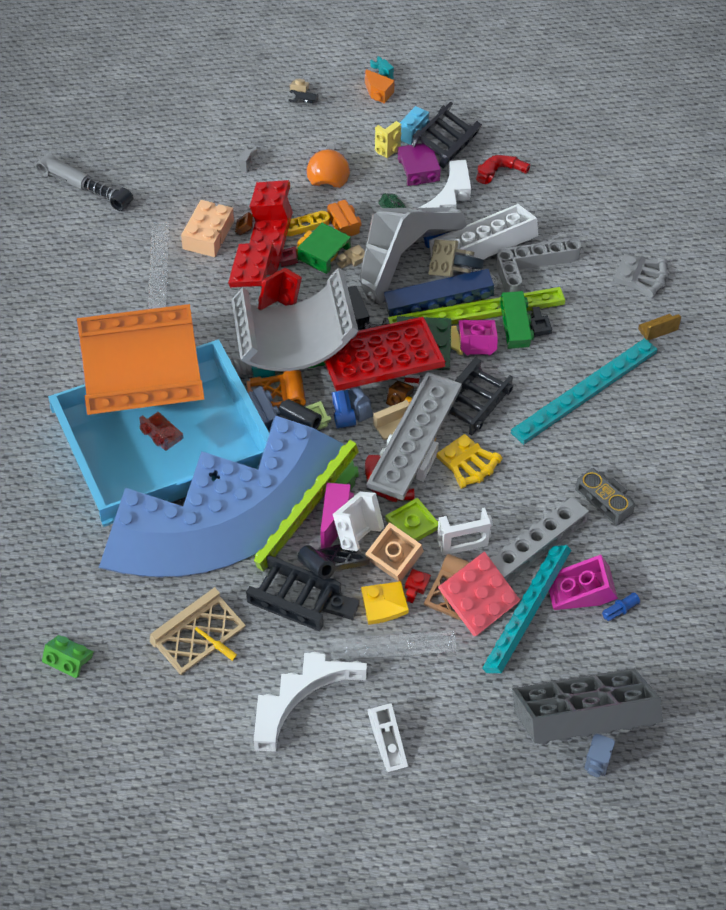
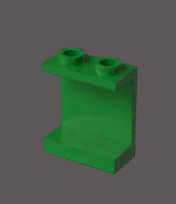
(322, 246)

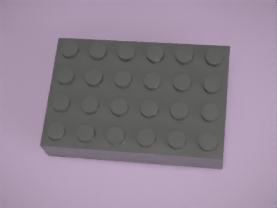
(587, 706)

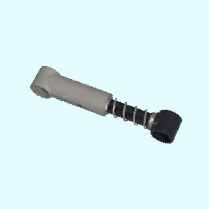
(51, 166)

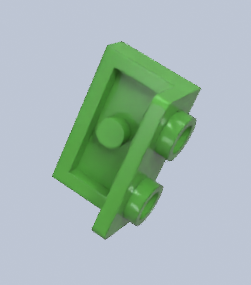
(66, 655)

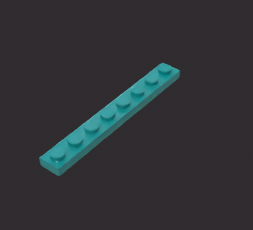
(526, 609)

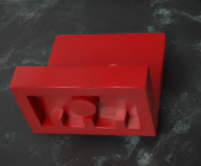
(280, 287)

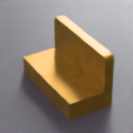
(660, 326)

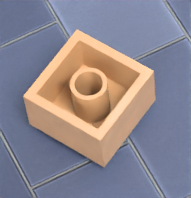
(394, 552)

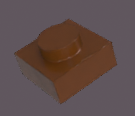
(244, 223)

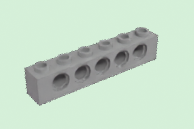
(562, 522)

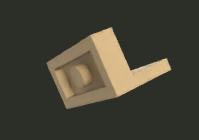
(389, 418)

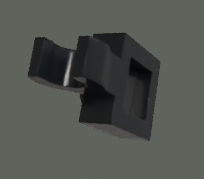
(308, 97)
(539, 323)

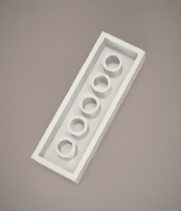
(494, 232)

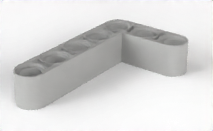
(534, 255)

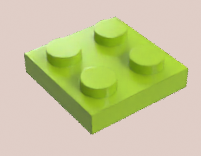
(413, 520)

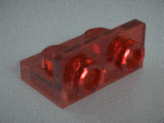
(160, 430)

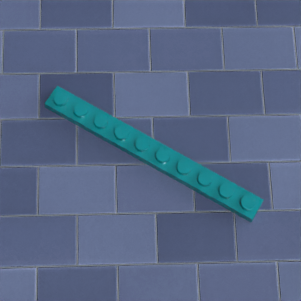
(583, 391)

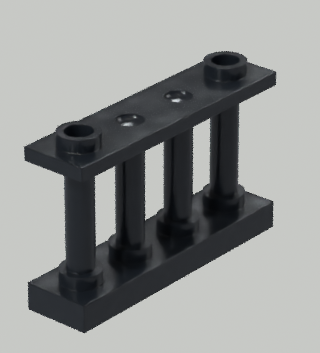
(454, 148)
(473, 371)
(293, 610)

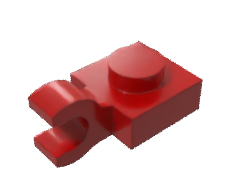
(416, 583)

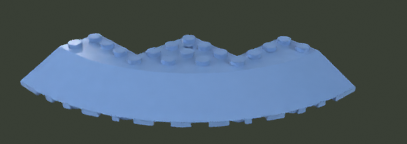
(222, 517)

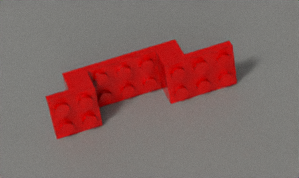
(272, 221)

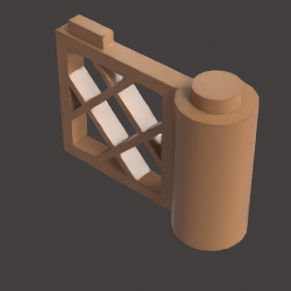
(449, 567)

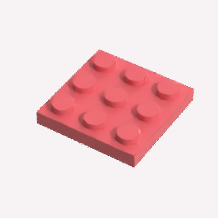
(479, 593)

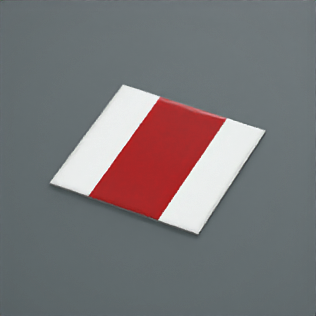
(412, 380)

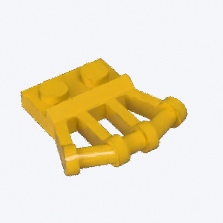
(466, 450)

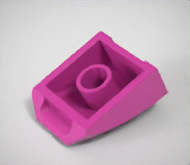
(478, 336)

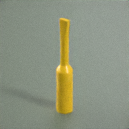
(218, 645)

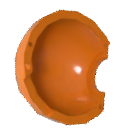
(328, 168)

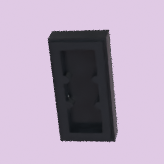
(340, 605)

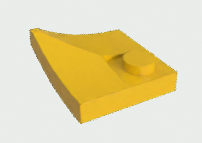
(384, 602)

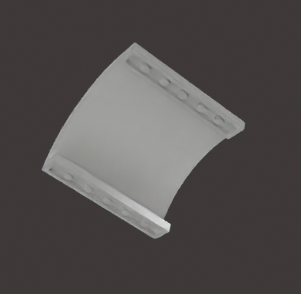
(297, 333)

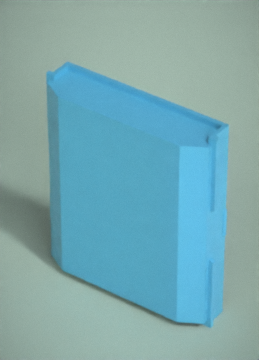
(119, 456)

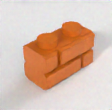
(343, 218)

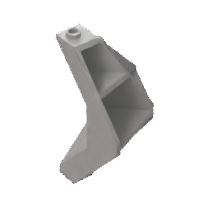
(392, 233)

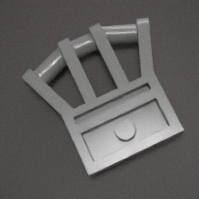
(630, 274)

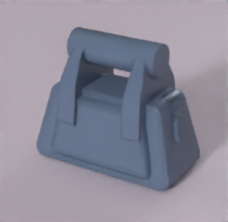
(360, 404)

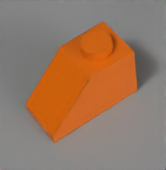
(379, 86)

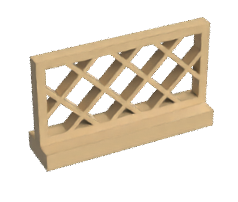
(183, 621)

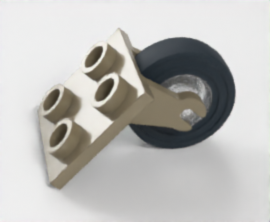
(444, 258)

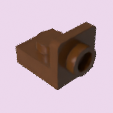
(398, 392)

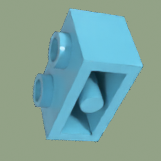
(414, 120)

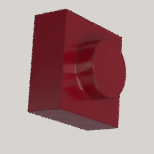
(289, 256)

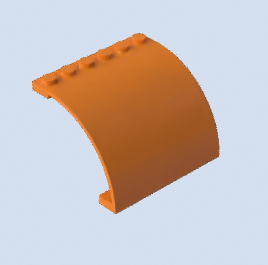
(139, 359)

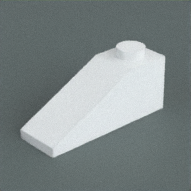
(387, 737)

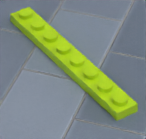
(306, 505)

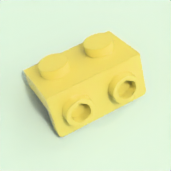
(388, 139)

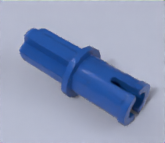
(621, 606)

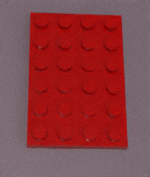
(385, 354)

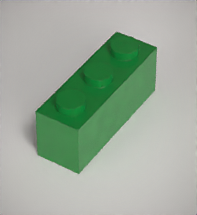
(516, 319)

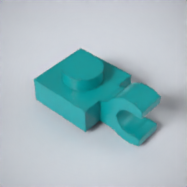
(384, 67)

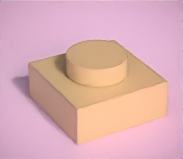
(299, 85)

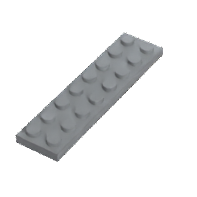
(414, 436)

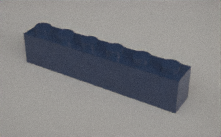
(440, 293)

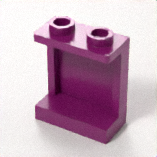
(419, 164)

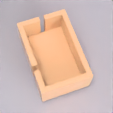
(207, 228)

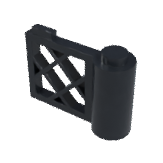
(298, 413)
(328, 560)

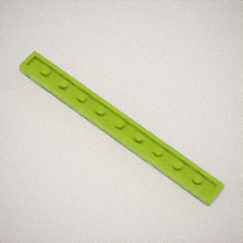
(489, 308)

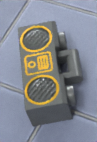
(605, 495)

